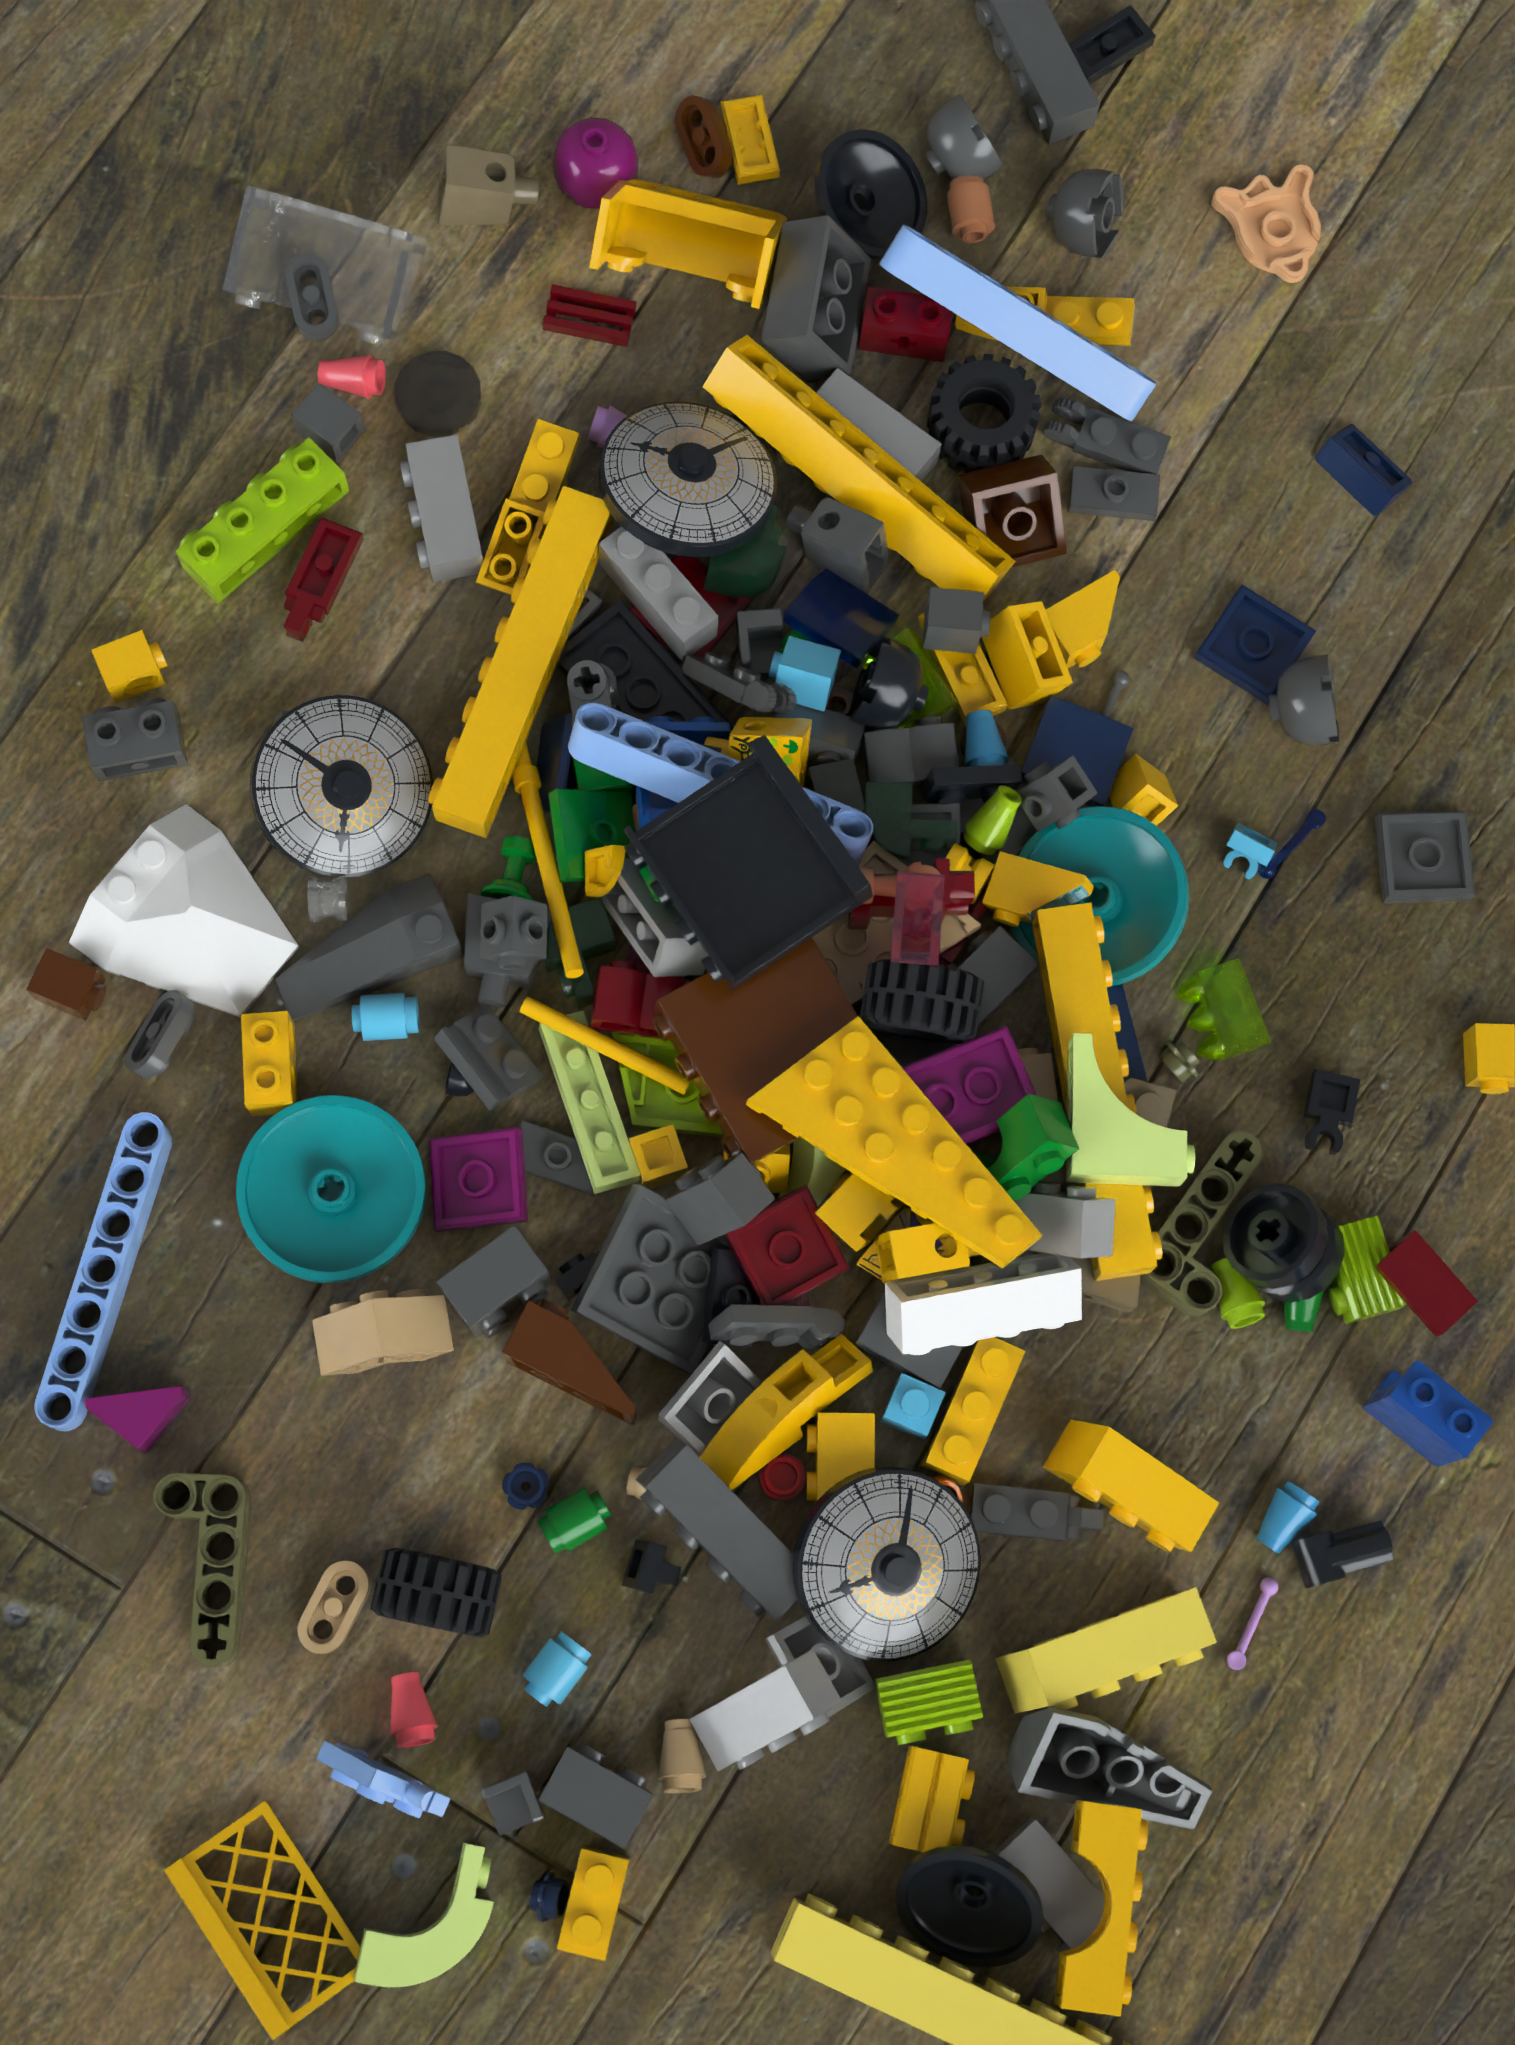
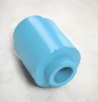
(386, 1016)
(556, 1669)

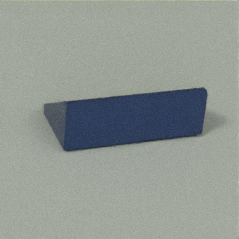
(1363, 469)
(554, 758)

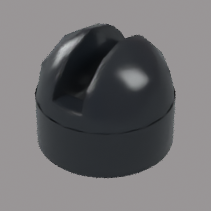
(456, 1083)

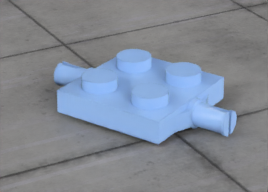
(380, 1781)

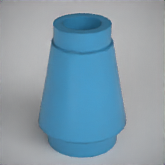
(983, 741)
(1286, 1516)

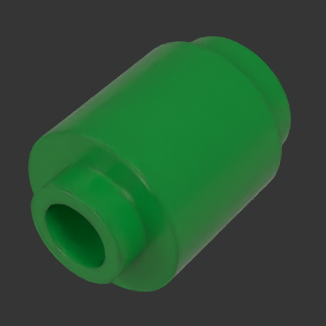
(574, 1520)

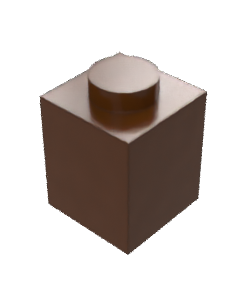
(67, 985)

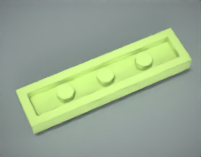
(591, 1110)

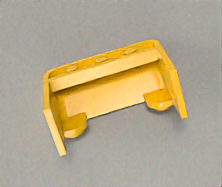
(688, 234)

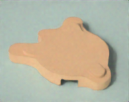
(1273, 224)

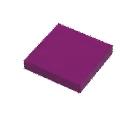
(478, 1180)

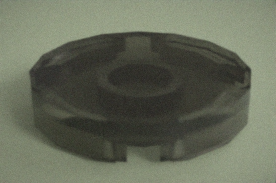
(438, 393)

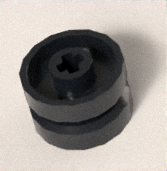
(1283, 1243)

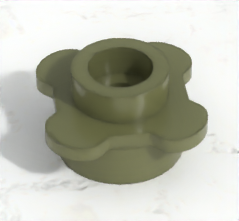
(1180, 1060)

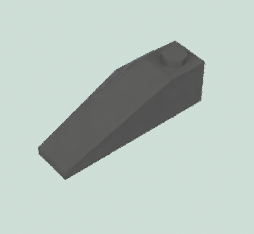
(382, 944)
(1086, 1759)

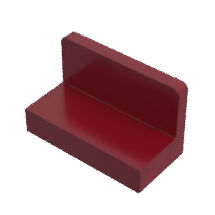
(1425, 1283)

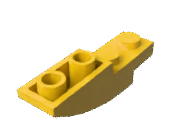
(1097, 318)
(522, 515)
(776, 1410)

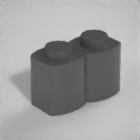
(909, 753)

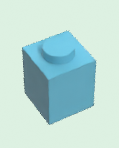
(807, 670)
(912, 1407)

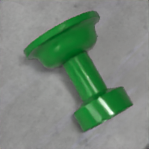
(518, 853)

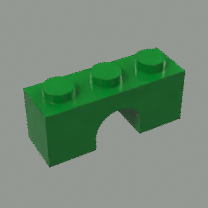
(1033, 1145)

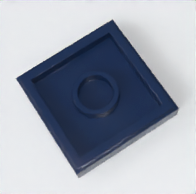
(1254, 643)
(1092, 739)

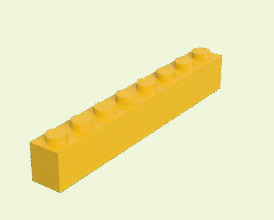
(855, 469)
(522, 664)
(1078, 1002)

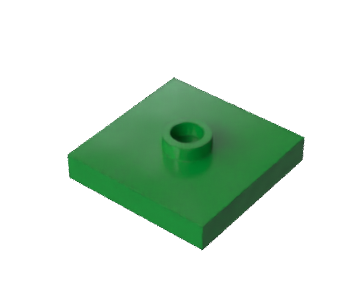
(586, 822)

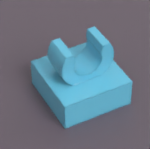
(1251, 845)

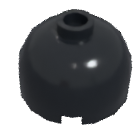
(888, 686)

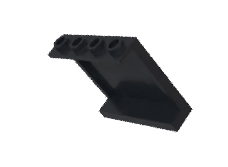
(748, 866)

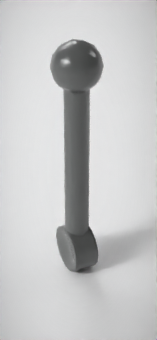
(1120, 680)

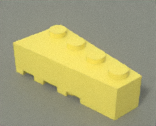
(1106, 1652)

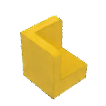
(1142, 790)
(658, 1156)

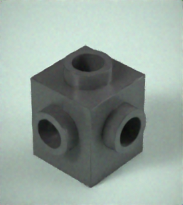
(1048, 800)
(513, 932)

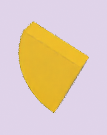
(603, 869)

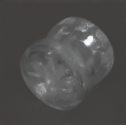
(328, 899)

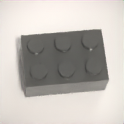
(816, 298)

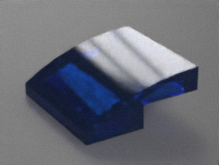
(839, 616)

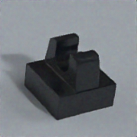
(648, 1567)

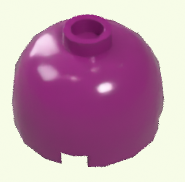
(593, 159)

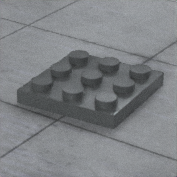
(651, 1282)

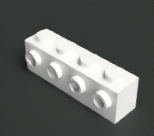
(982, 1302)

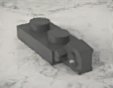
(1030, 1513)

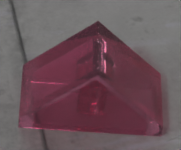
(917, 918)

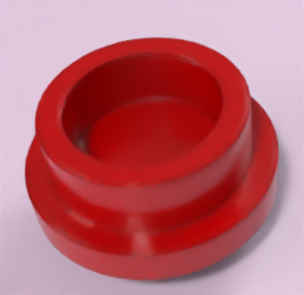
(782, 1477)

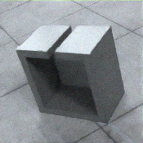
(495, 1283)

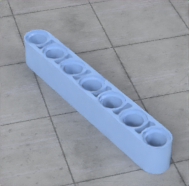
(1017, 323)
(681, 767)
(107, 1294)

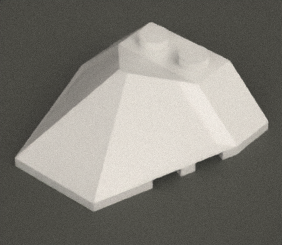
(185, 917)

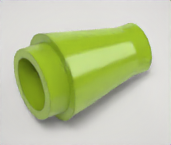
(992, 822)
(1240, 1299)

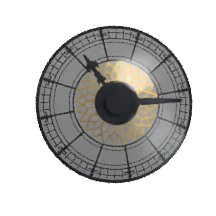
(687, 479)
(341, 786)
(886, 1564)

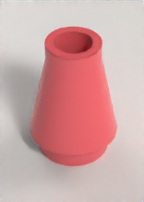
(354, 375)
(410, 1712)

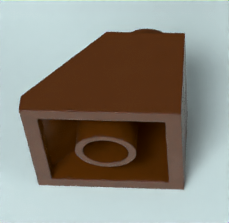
(1016, 508)

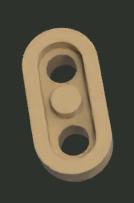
(334, 1607)

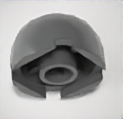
(959, 142)
(1086, 210)
(1307, 702)

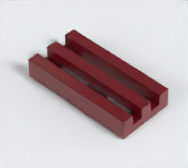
(590, 300)

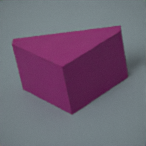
(140, 1415)

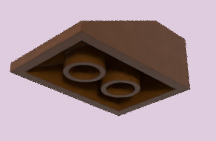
(557, 1353)

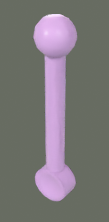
(1236, 1659)

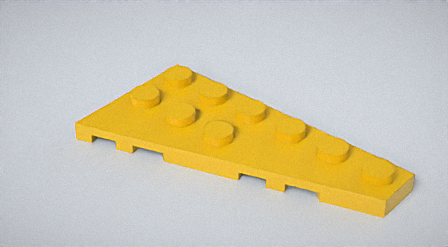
(883, 1128)

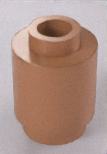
(970, 209)

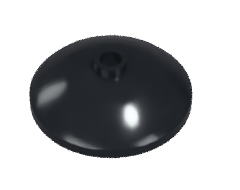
(880, 179)
(969, 1906)

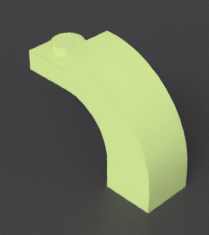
(418, 1957)

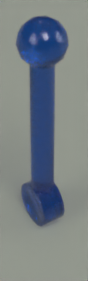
(1314, 821)

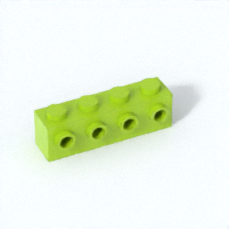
(262, 519)

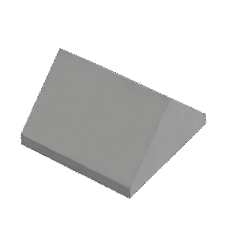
(708, 1398)
(844, 1670)

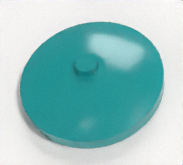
(1135, 879)
(331, 1189)

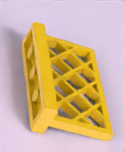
(230, 1943)

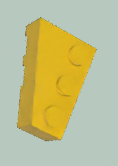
(858, 1211)
(1131, 1484)

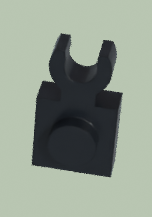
(1332, 1103)
(574, 1274)

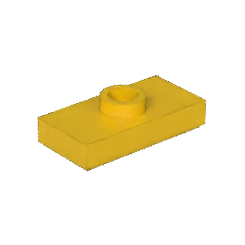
(750, 139)

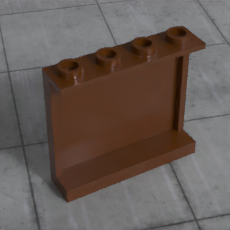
(749, 1037)

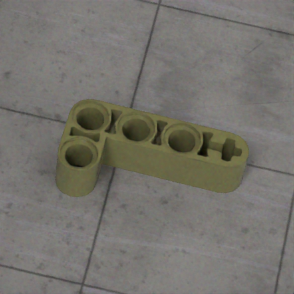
(1204, 1216)
(209, 1569)

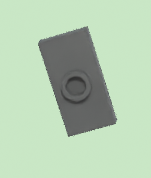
(1114, 493)
(554, 1158)

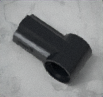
(1331, 1555)

